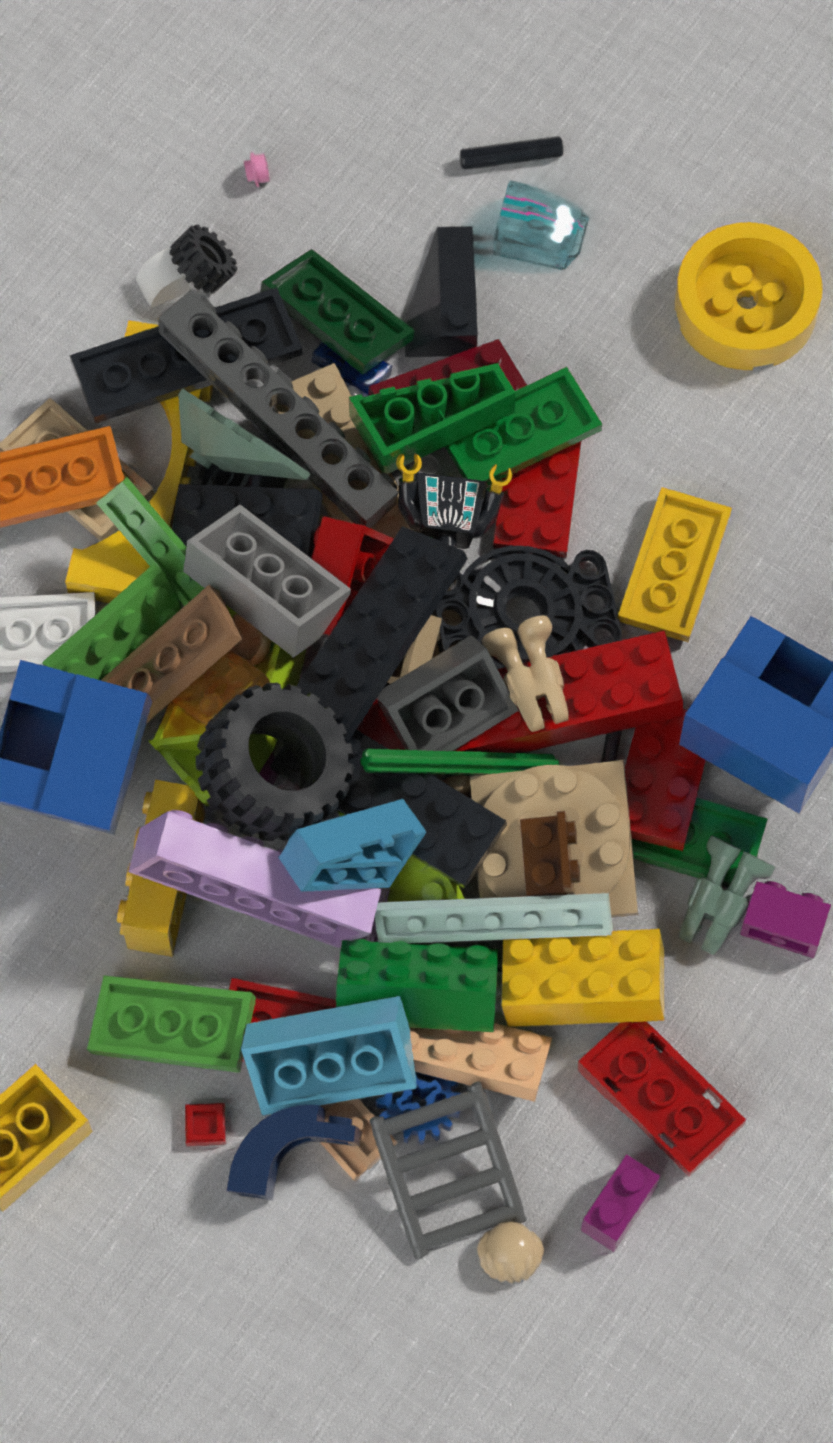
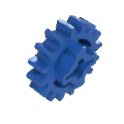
(433, 1092)

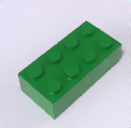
(436, 982)

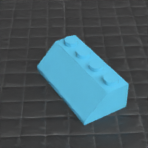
(330, 1055)

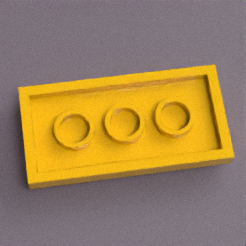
(674, 564)

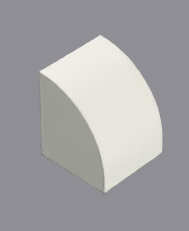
(161, 280)

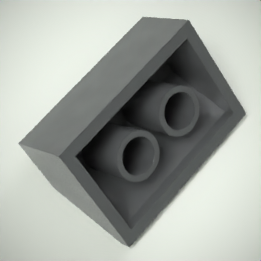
(447, 699)

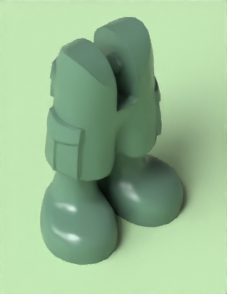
(719, 905)

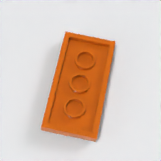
(57, 475)

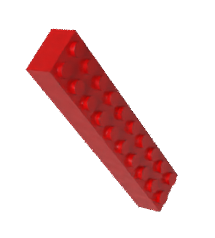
(604, 693)

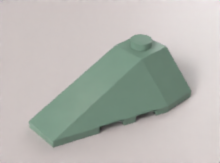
(229, 445)

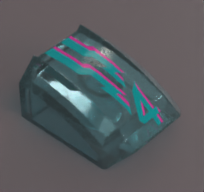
(539, 227)

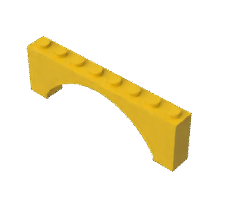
(114, 562)

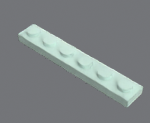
(494, 918)

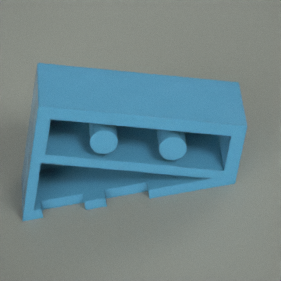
(354, 849)

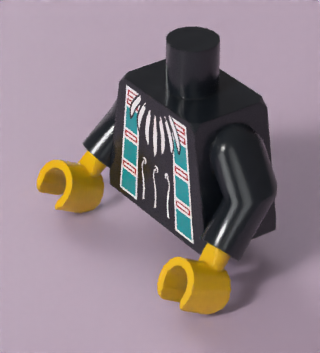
(448, 506)

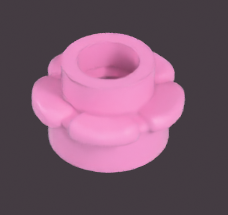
(257, 169)

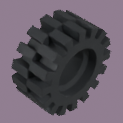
(203, 259)

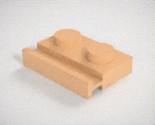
(351, 1158)

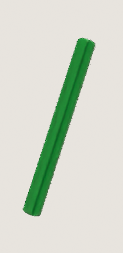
(451, 761)

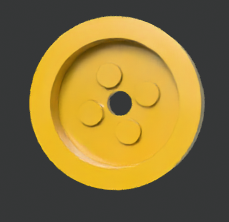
(741, 263)

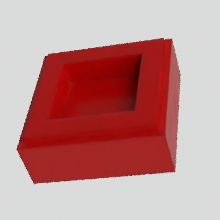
(205, 1124)

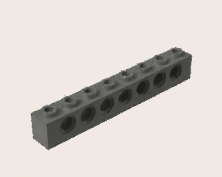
(197, 313)

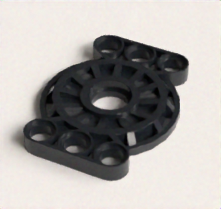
(545, 580)

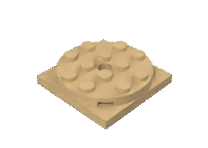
(591, 797)

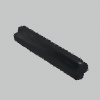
(511, 152)

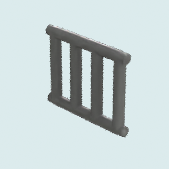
(499, 1173)

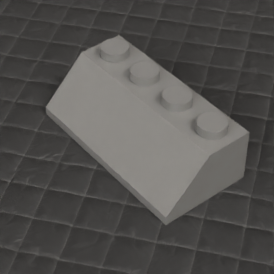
(265, 579)

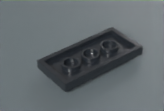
(285, 510)

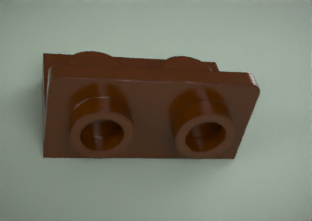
(548, 855)

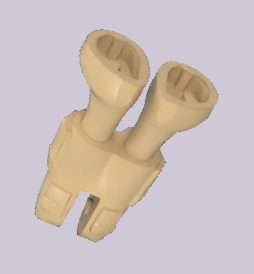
(533, 682)

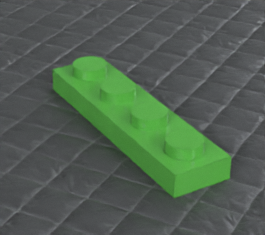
(150, 536)

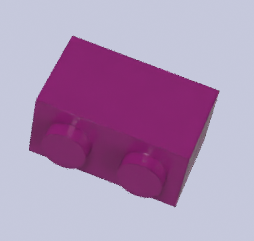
(785, 918)
(620, 1203)

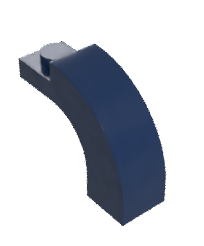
(270, 1141)

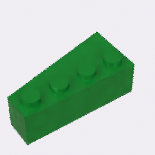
(430, 413)

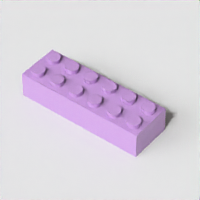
(246, 879)

